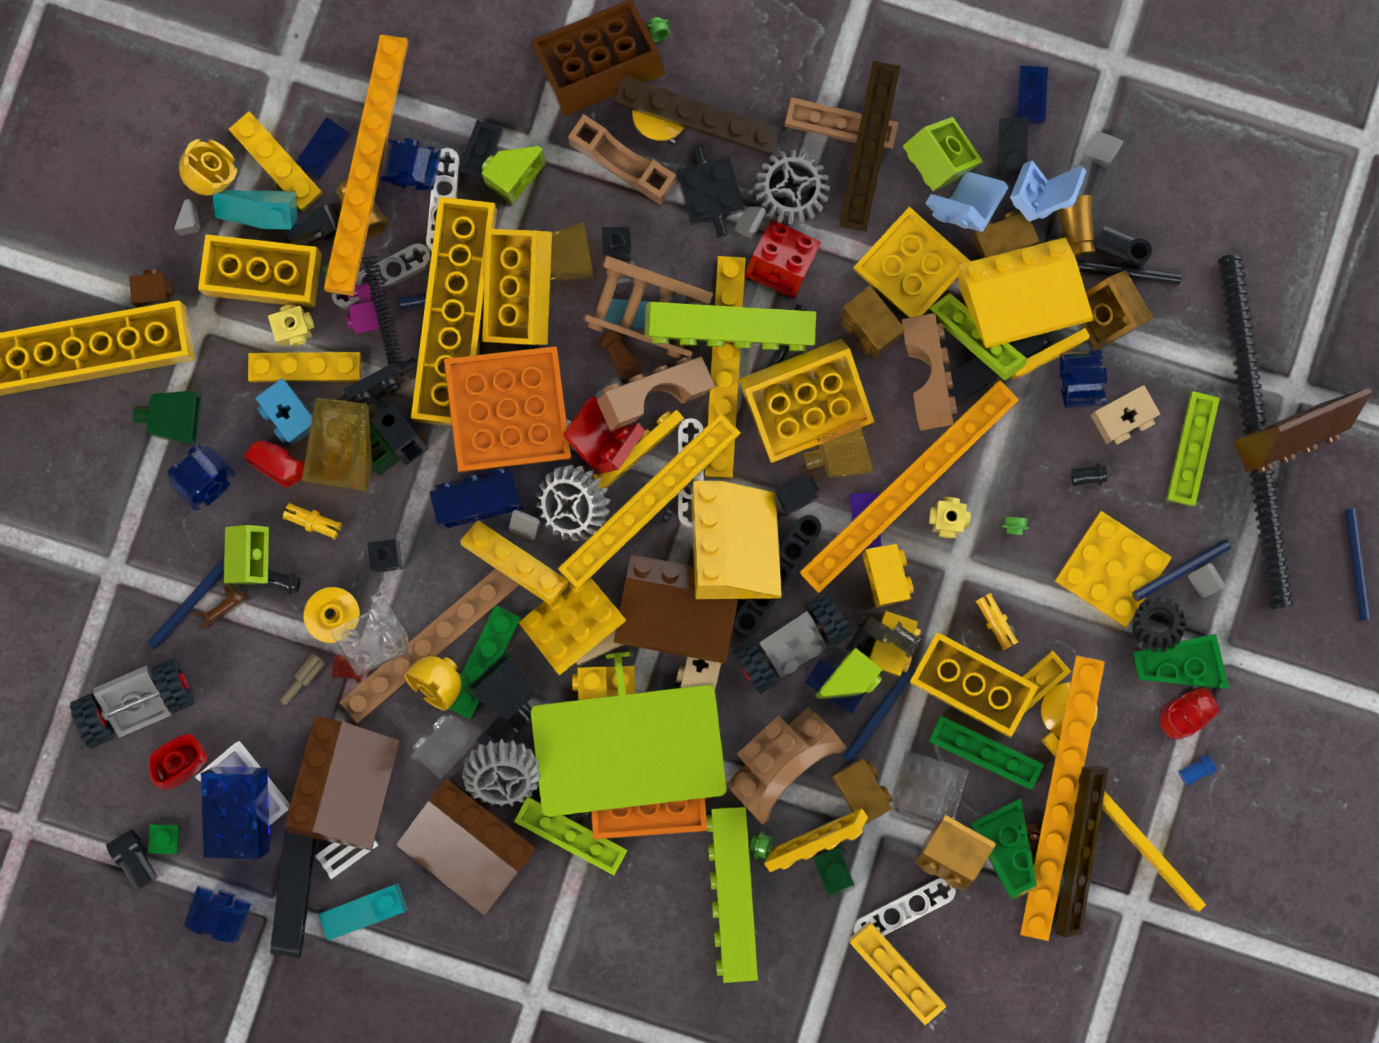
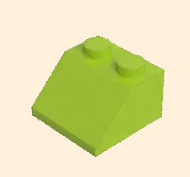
(942, 153)
(512, 171)
(852, 677)

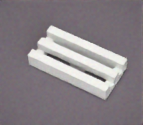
(327, 864)

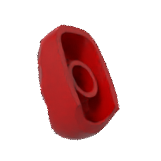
(275, 463)
(1187, 713)
(176, 762)

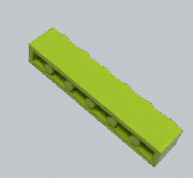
(731, 325)
(734, 894)

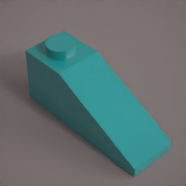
(257, 208)
(363, 912)

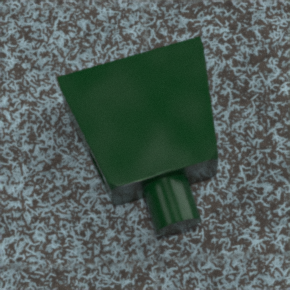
(171, 416)
(833, 872)

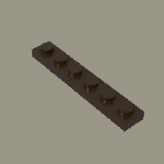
(696, 115)
(869, 146)
(1081, 850)

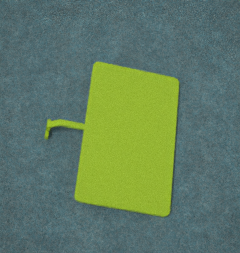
(628, 749)

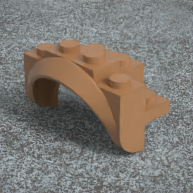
(778, 758)

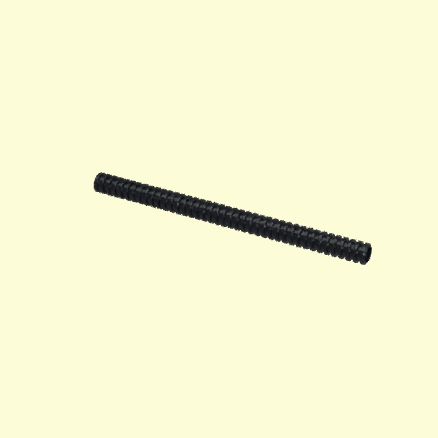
(1254, 420)

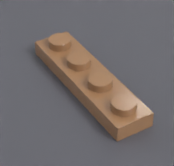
(830, 121)

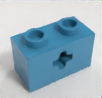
(276, 399)

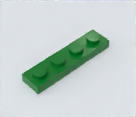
(487, 650)
(985, 752)

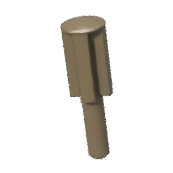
(304, 677)

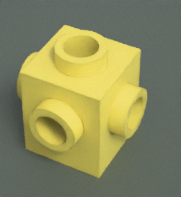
(282, 322)
(942, 525)

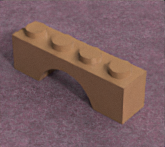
(609, 153)
(932, 401)
(626, 403)

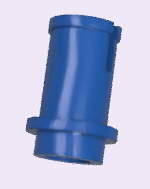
(1197, 770)

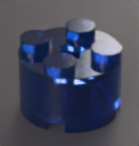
(410, 165)
(1082, 378)
(200, 476)
(217, 914)

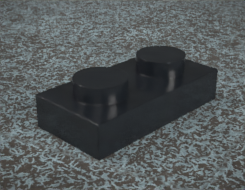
(481, 145)
(1012, 145)

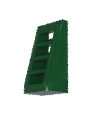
(384, 456)

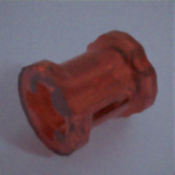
(342, 668)

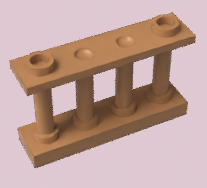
(642, 279)

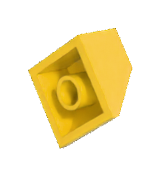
(887, 575)

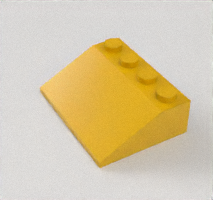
(1024, 292)
(805, 398)
(734, 541)

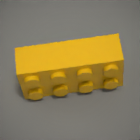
(260, 271)
(517, 286)
(973, 684)

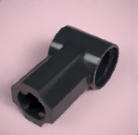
(318, 226)
(1120, 245)
(128, 852)

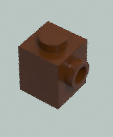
(150, 288)

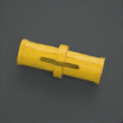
(312, 521)
(996, 621)

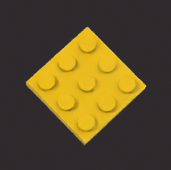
(911, 265)
(1110, 566)
(572, 624)

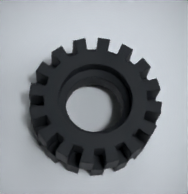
(1158, 639)

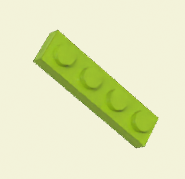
(958, 321)
(1192, 449)
(571, 836)

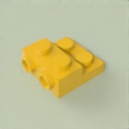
(602, 682)

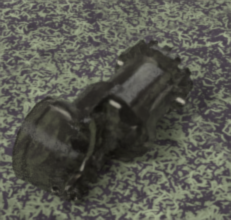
(898, 636)

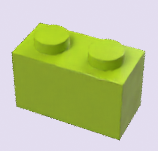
(246, 554)

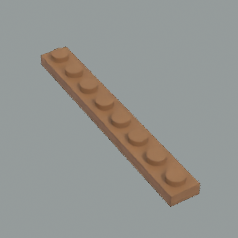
(429, 642)

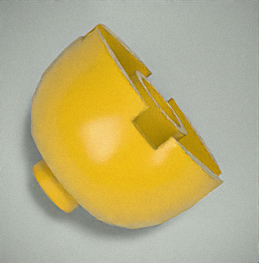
(206, 167)
(436, 680)

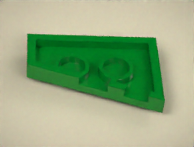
(1189, 663)
(1011, 853)

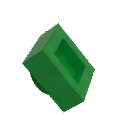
(164, 839)

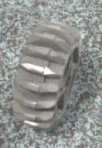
(803, 183)
(558, 496)
(501, 773)

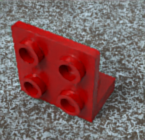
(782, 258)
(595, 442)

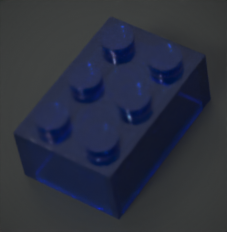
(476, 499)
(235, 812)

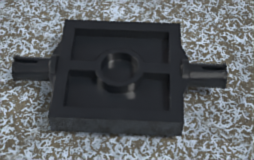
(710, 191)
(383, 381)

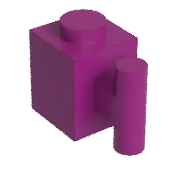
(362, 315)

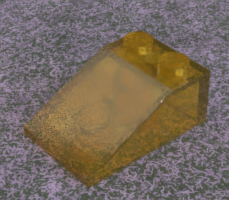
(339, 446)

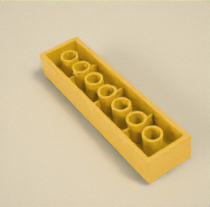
(452, 302)
(94, 347)

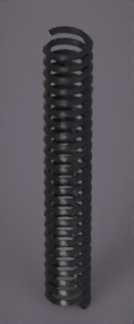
(391, 352)

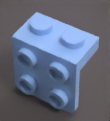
(1040, 197)
(970, 203)

